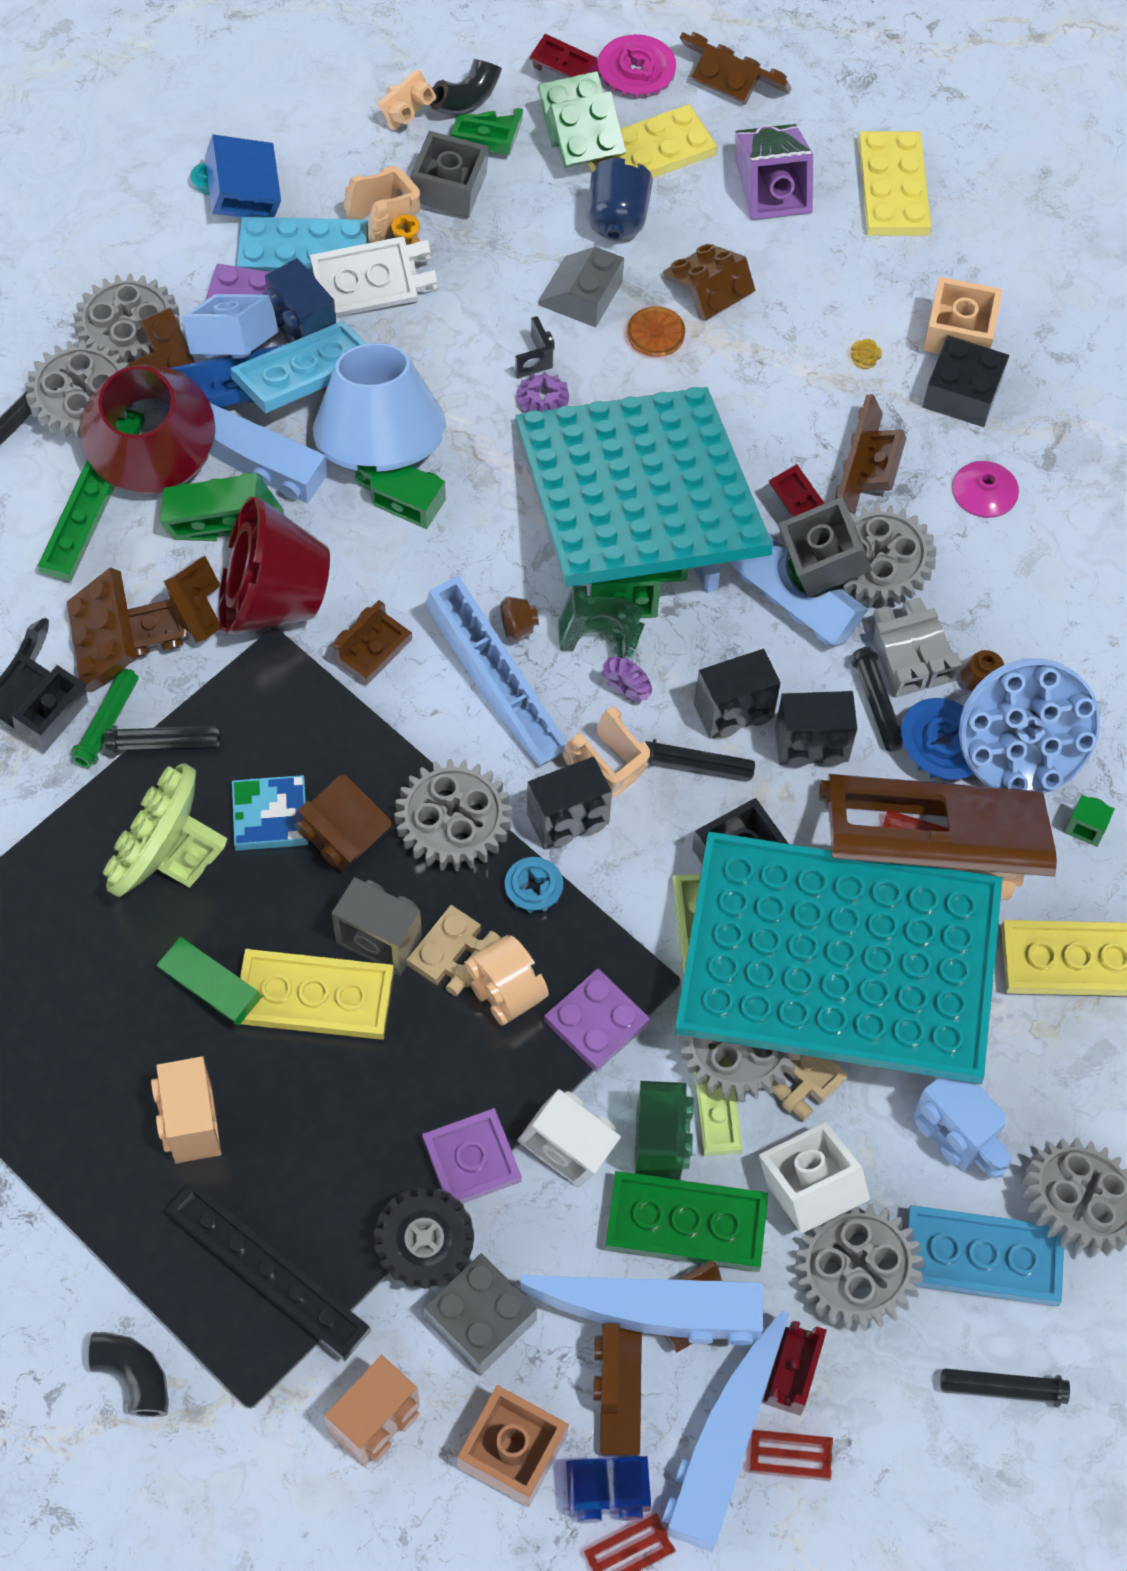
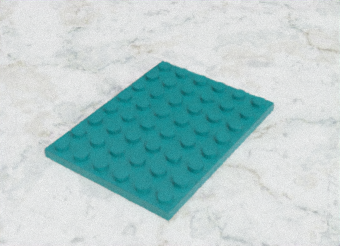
(640, 486)
(842, 958)

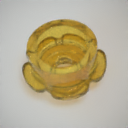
(864, 359)

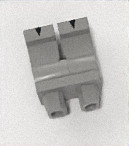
(914, 648)

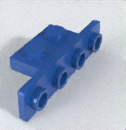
(215, 378)

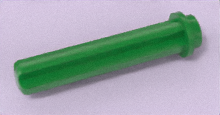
(86, 751)

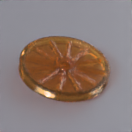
(656, 331)

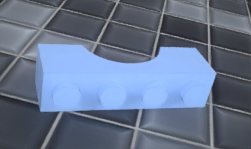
(831, 615)

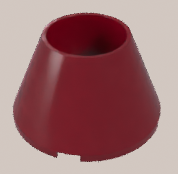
(153, 459)
(273, 571)

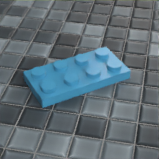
(988, 1255)

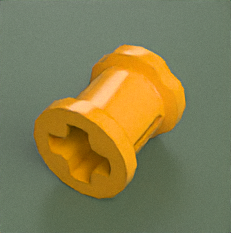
(411, 228)

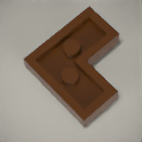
(165, 340)
(189, 592)

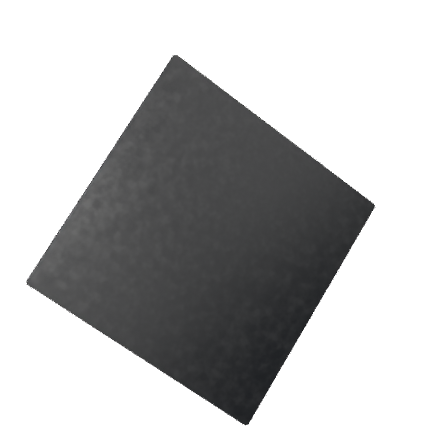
(306, 1121)

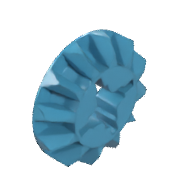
(539, 870)

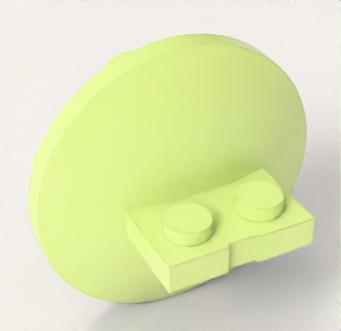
(164, 837)

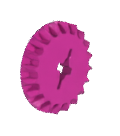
(639, 50)

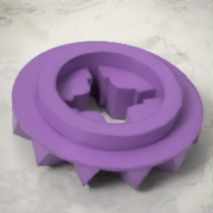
(529, 390)
(627, 678)

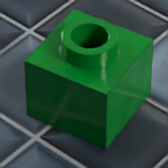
(1089, 820)

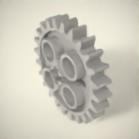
(114, 315)
(58, 406)
(902, 570)
(453, 814)
(746, 1074)
(1057, 1185)
(835, 1290)

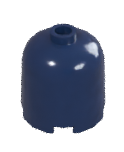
(618, 199)

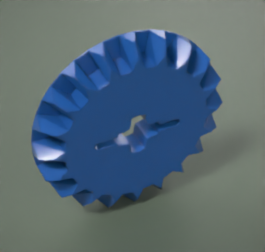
(921, 729)

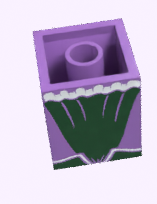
(775, 171)

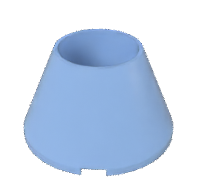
(377, 411)

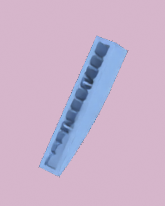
(276, 459)
(494, 670)
(658, 1305)
(721, 1447)

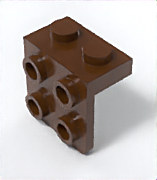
(714, 277)
(341, 822)

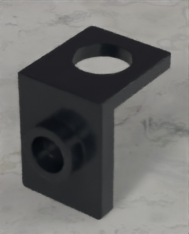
(544, 351)

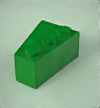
(210, 507)

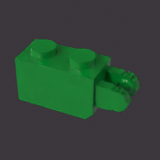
(404, 492)

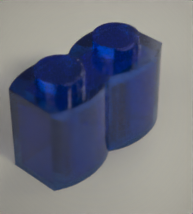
(608, 1487)

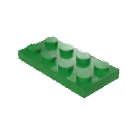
(687, 1221)

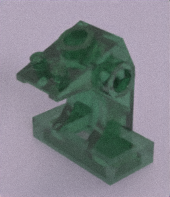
(600, 614)

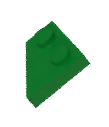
(489, 130)

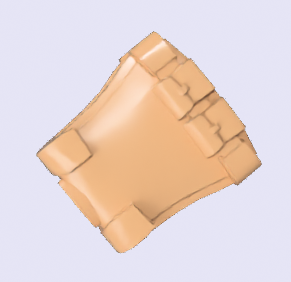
(382, 199)
(617, 737)

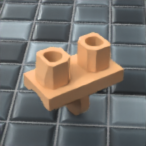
(406, 99)

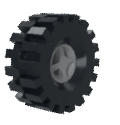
(430, 1259)

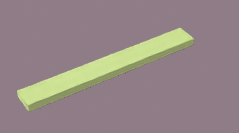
(716, 1115)

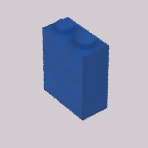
(242, 177)

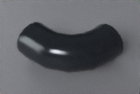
(470, 92)
(135, 1367)

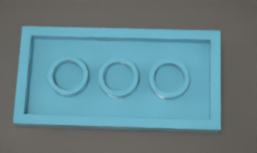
(274, 241)
(295, 367)

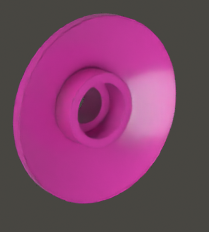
(985, 499)

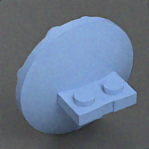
(1029, 726)

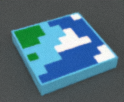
(265, 812)

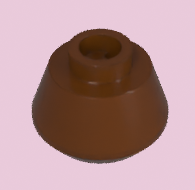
(518, 618)
(978, 667)

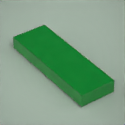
(209, 981)

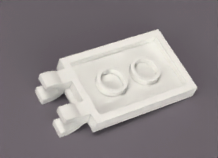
(374, 274)

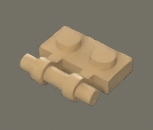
(443, 947)
(815, 1078)

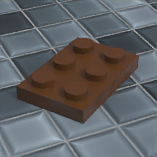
(101, 629)

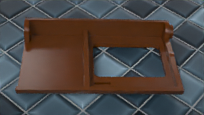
(986, 825)

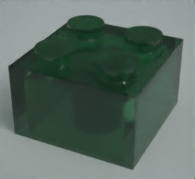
(663, 1129)

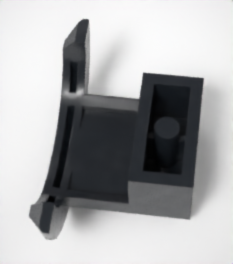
(37, 701)

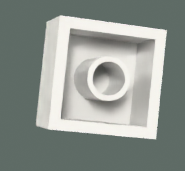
(569, 1137)
(814, 1177)

